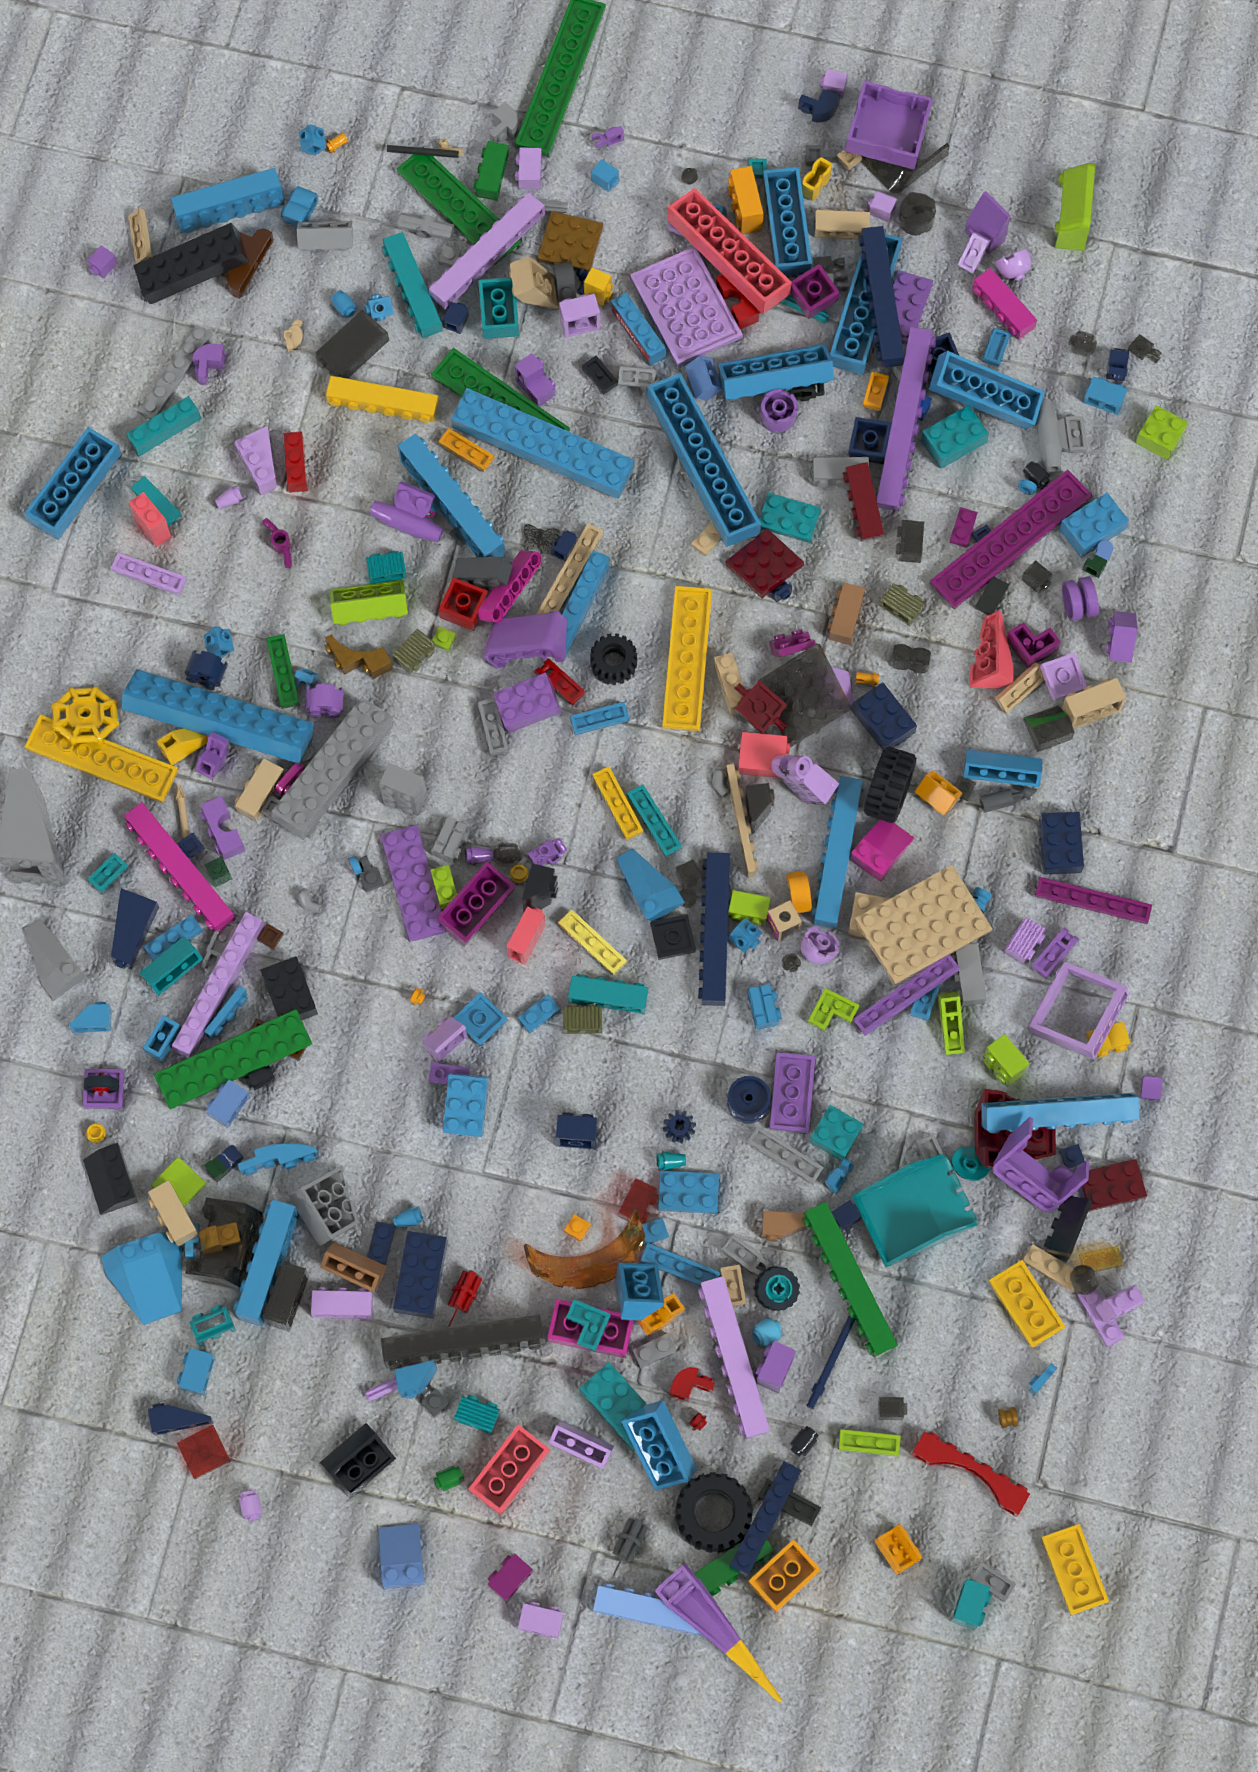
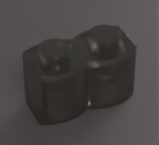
(912, 659)

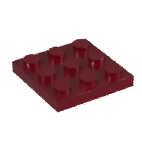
(764, 563)

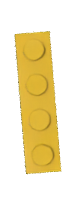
(617, 803)

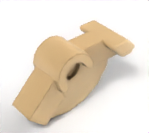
(294, 335)

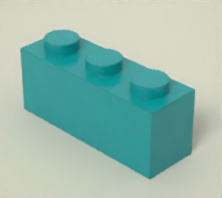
(171, 965)

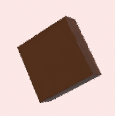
(270, 936)

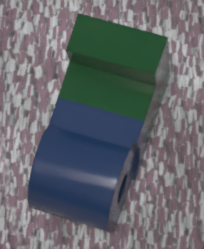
(224, 1163)

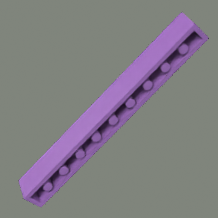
(905, 419)

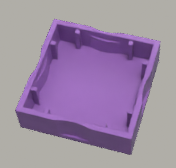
(888, 125)

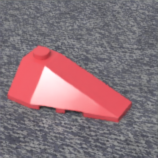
(993, 658)

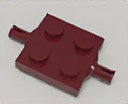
(760, 706)

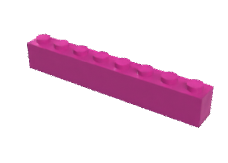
(179, 867)

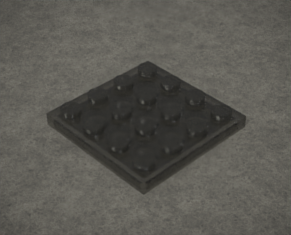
(810, 693)

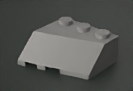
(326, 1206)

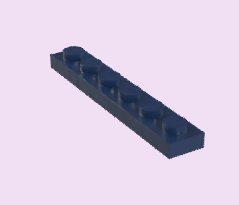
(765, 1518)

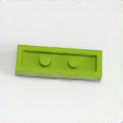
(869, 1443)

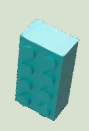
(612, 1399)

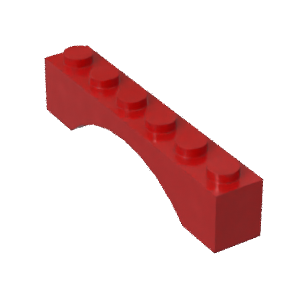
(1008, 1495)

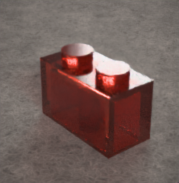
(641, 1197)

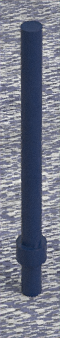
(818, 1388)

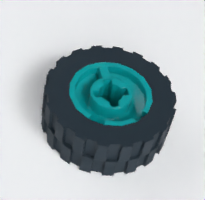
(771, 1278)

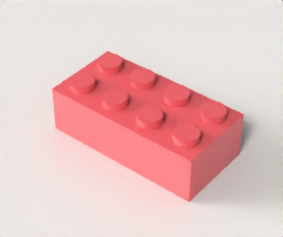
(509, 1470)

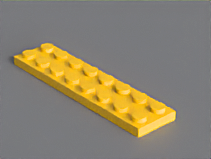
(687, 658)
(104, 761)

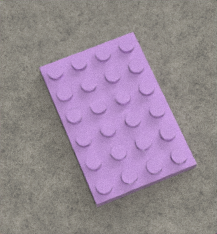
(686, 306)

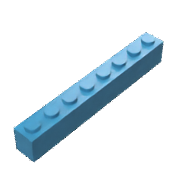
(838, 852)
(1061, 1111)

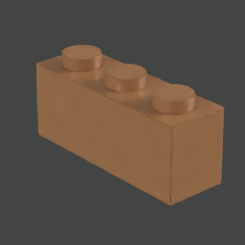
(845, 613)
(353, 1266)

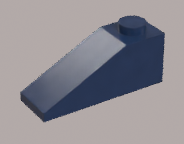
(170, 1419)

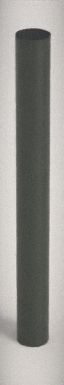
(423, 151)

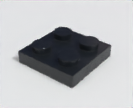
(673, 937)

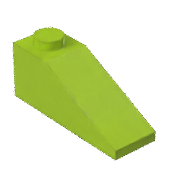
(951, 1022)

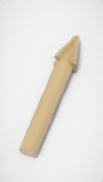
(180, 797)

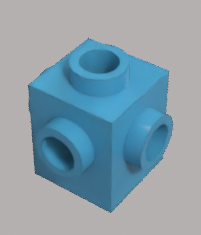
(312, 140)
(385, 307)
(219, 641)
(745, 936)

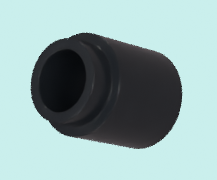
(1036, 474)
(260, 1077)
(804, 1441)

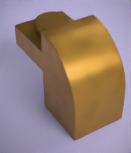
(215, 1238)

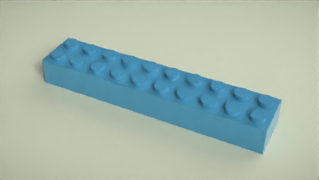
(542, 443)
(703, 460)
(208, 712)

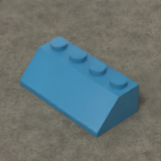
(659, 1445)

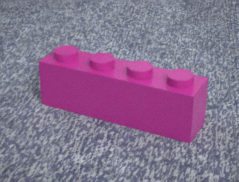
(1004, 304)

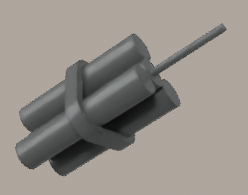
(629, 1540)

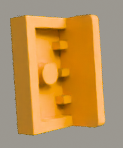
(898, 1549)

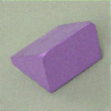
(1151, 1088)

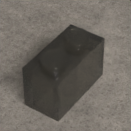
(911, 541)

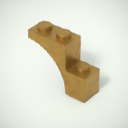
(373, 662)

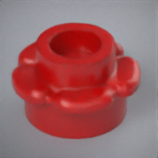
(698, 1421)

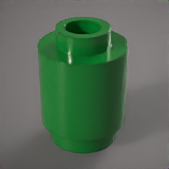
(448, 1478)

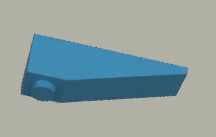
(650, 888)

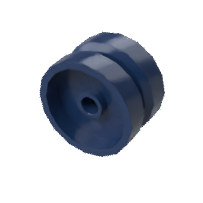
(751, 1088)

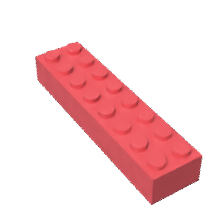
(729, 250)

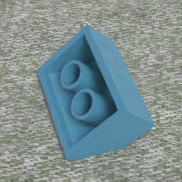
(638, 1290)

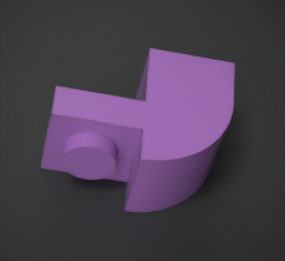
(208, 357)
(214, 756)

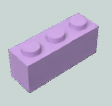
(342, 1303)
(581, 1444)

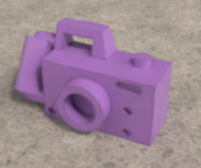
(547, 852)

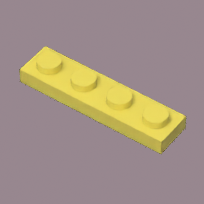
(592, 942)

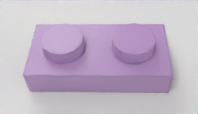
(974, 252)

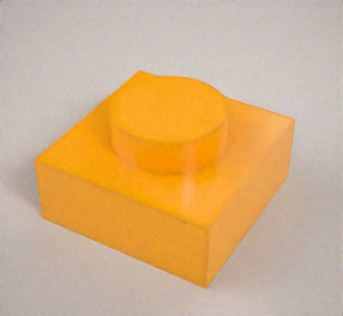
(577, 1227)

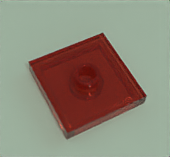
(203, 1452)

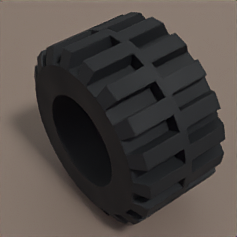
(608, 645)

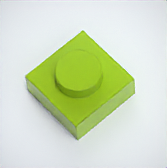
(444, 638)

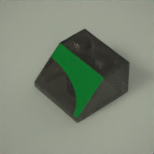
(1049, 728)

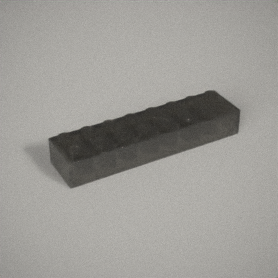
(463, 1342)

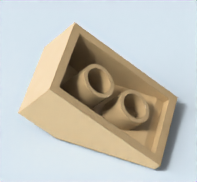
(533, 283)

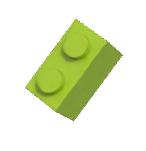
(443, 885)
(749, 906)

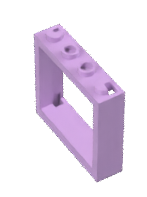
(1105, 1024)

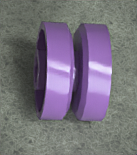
(1080, 598)

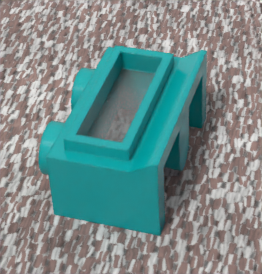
(211, 1324)

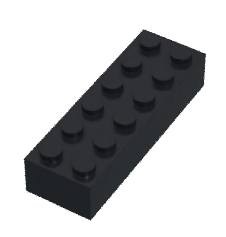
(191, 263)

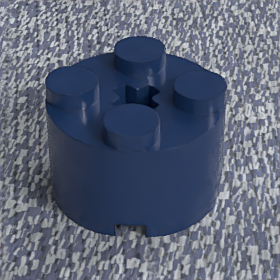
(205, 669)

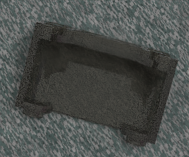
(231, 1263)

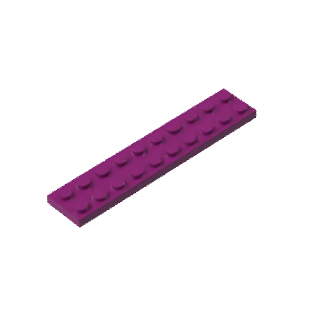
(1010, 539)

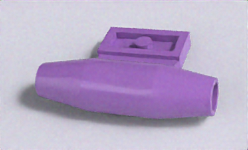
(409, 513)

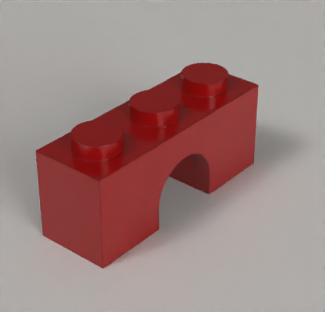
(744, 312)
(295, 462)

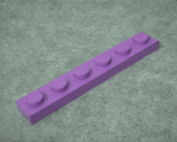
(906, 994)

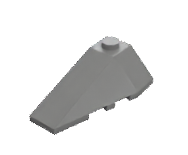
(54, 964)

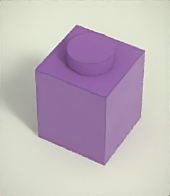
(101, 262)

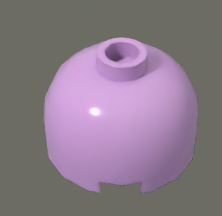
(1015, 265)
(819, 946)

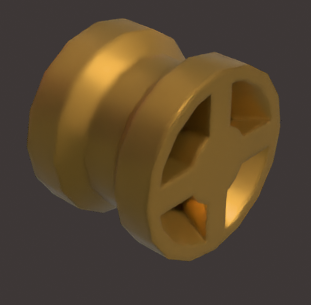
(1008, 1417)

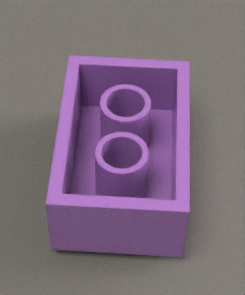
(527, 702)

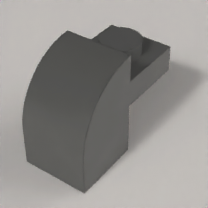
(564, 280)

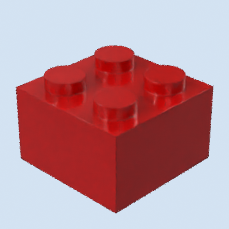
(462, 604)

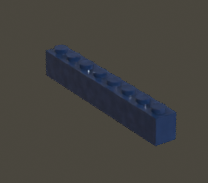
(882, 297)
(715, 929)

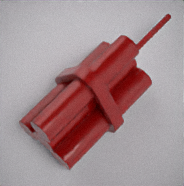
(464, 1292)

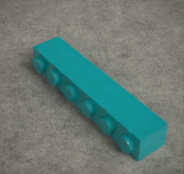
(412, 285)

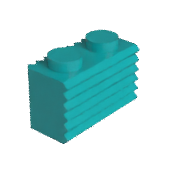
(386, 567)
(477, 1414)

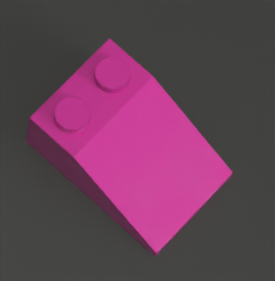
(881, 849)

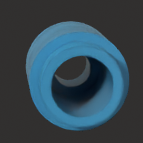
(344, 304)

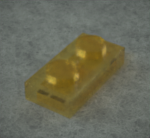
(1102, 1259)

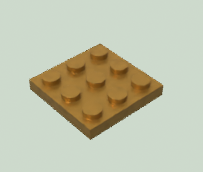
(570, 239)

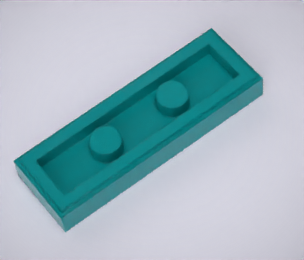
(164, 506)

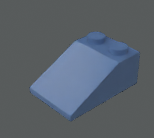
(401, 1556)

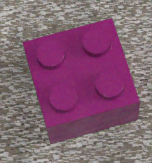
(814, 291)

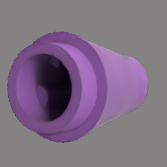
(478, 855)

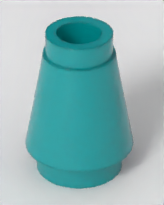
(670, 1160)

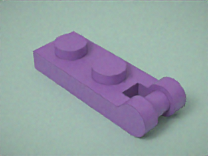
(1054, 953)

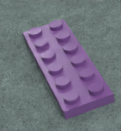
(413, 882)

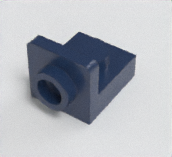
(782, 592)

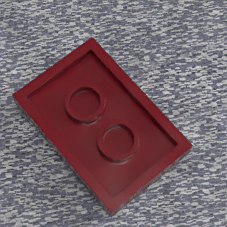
(1114, 1185)

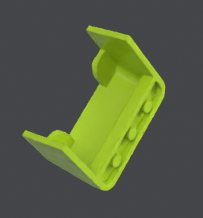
(1076, 207)

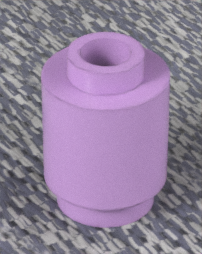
(250, 1505)

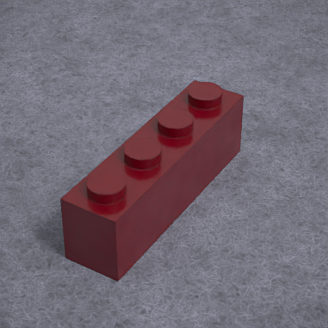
(864, 501)

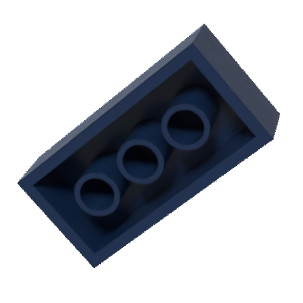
(420, 1274)

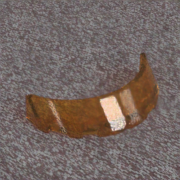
(592, 1268)

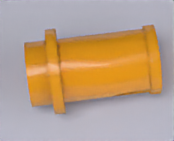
(336, 142)
(867, 678)

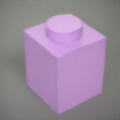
(834, 82)
(882, 206)

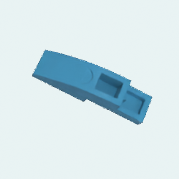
(286, 1154)

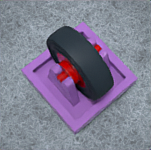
(103, 1088)

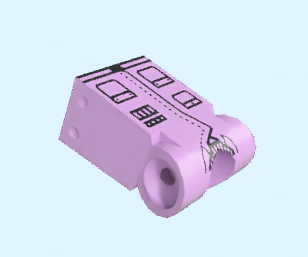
(805, 778)

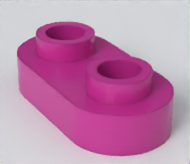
(289, 778)

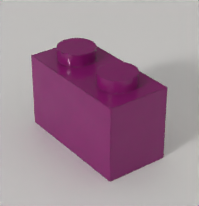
(509, 1577)

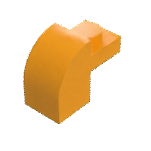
(799, 891)
(663, 1316)

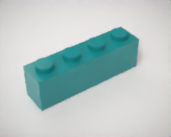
(163, 426)
(608, 994)

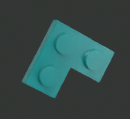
(592, 1319)

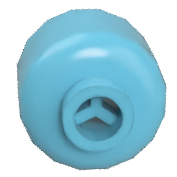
(766, 1332)

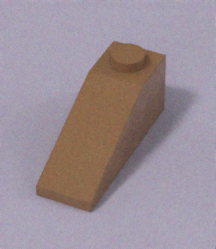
(781, 1225)

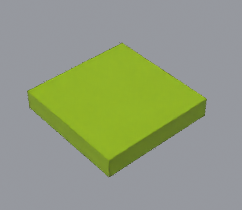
(183, 1180)

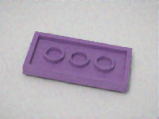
(910, 297)
(792, 1093)

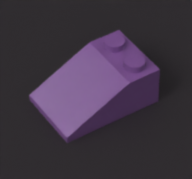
(989, 221)

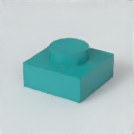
(758, 166)

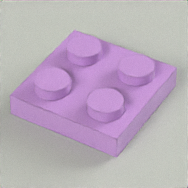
(1063, 676)

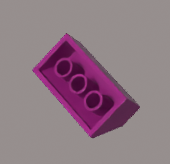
(475, 903)

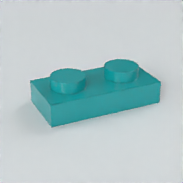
(107, 873)

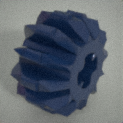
(679, 1119)

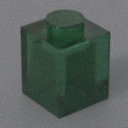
(218, 871)

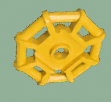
(85, 724)

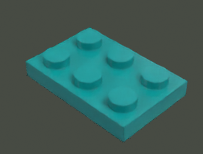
(789, 517)

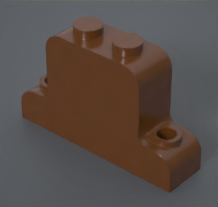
(256, 249)

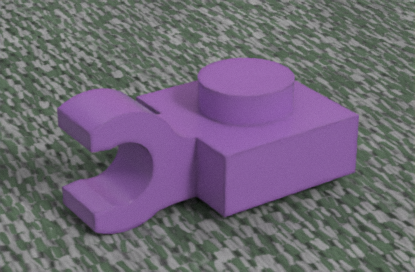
(611, 136)

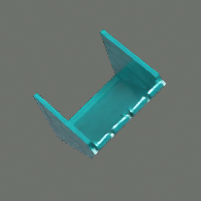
(915, 1209)

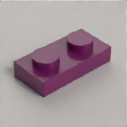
(963, 527)

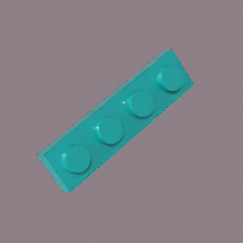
(654, 820)

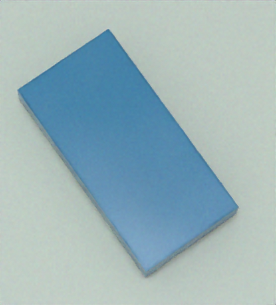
(996, 347)

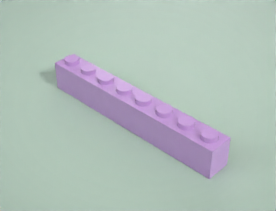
(487, 250)
(218, 985)
(734, 1357)

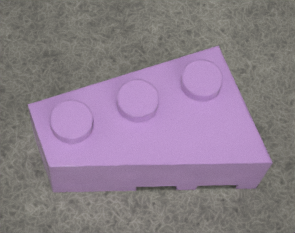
(258, 459)

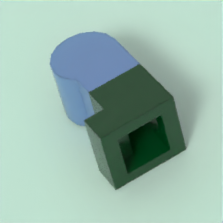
(1098, 563)

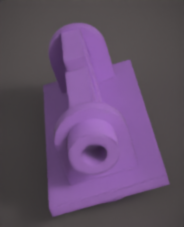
(440, 1072)

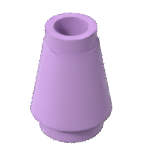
(229, 497)

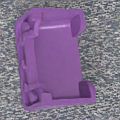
(526, 638)

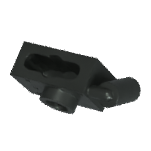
(806, 393)

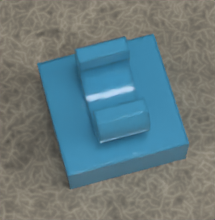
(306, 676)

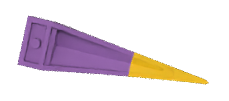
(694, 1603)

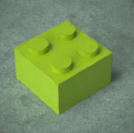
(1162, 432)
(1005, 1060)

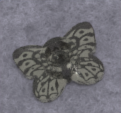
(539, 538)

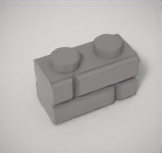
(450, 840)

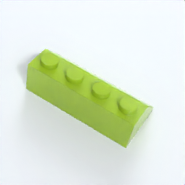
(368, 602)

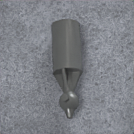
(1004, 798)

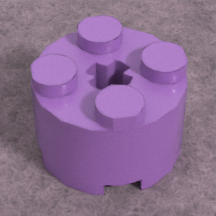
(784, 418)
(324, 701)

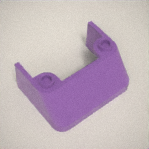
(1033, 1180)

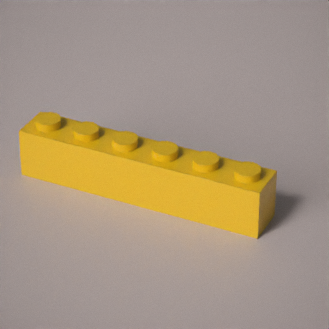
(382, 399)

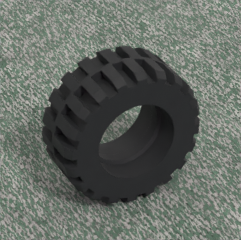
(890, 784)
(713, 1484)

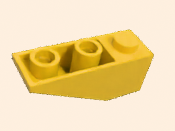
(180, 744)

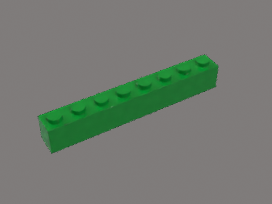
(850, 1279)

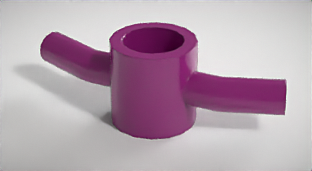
(283, 548)

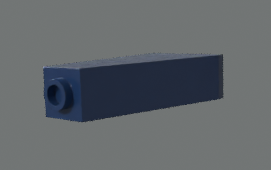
(131, 927)

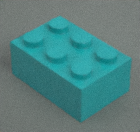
(498, 308)
(954, 437)

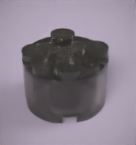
(917, 213)

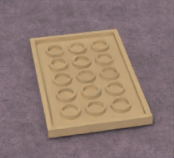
(923, 924)

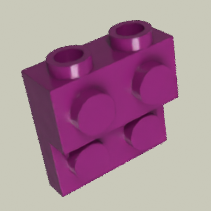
(786, 645)

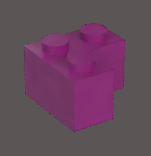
(1031, 647)

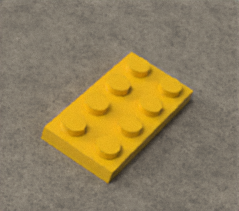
(1026, 1304)
(1075, 1569)

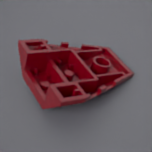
(988, 1145)

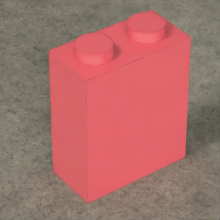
(149, 519)
(759, 751)
(526, 935)

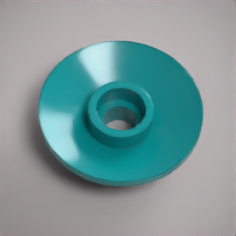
(967, 1157)

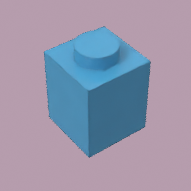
(605, 175)

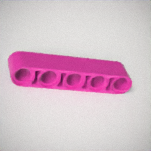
(503, 597)

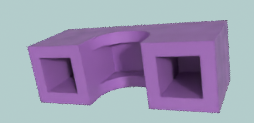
(215, 814)

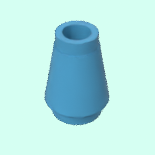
(409, 1217)

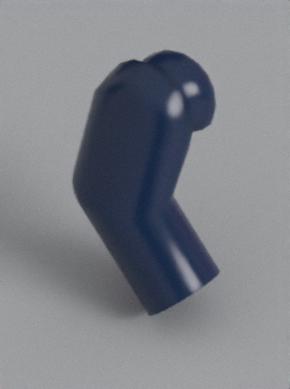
(582, 274)

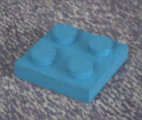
(480, 1019)

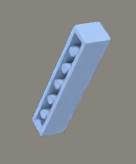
(639, 1608)

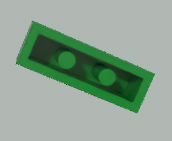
(491, 170)

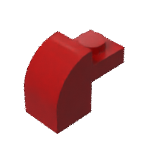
(686, 1380)

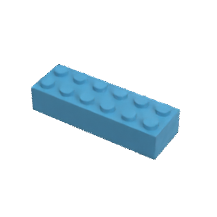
(227, 200)
(787, 220)
(776, 371)
(986, 390)
(72, 483)
(268, 1255)

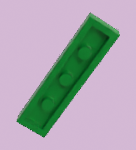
(283, 671)

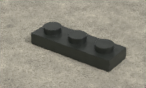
(795, 1505)

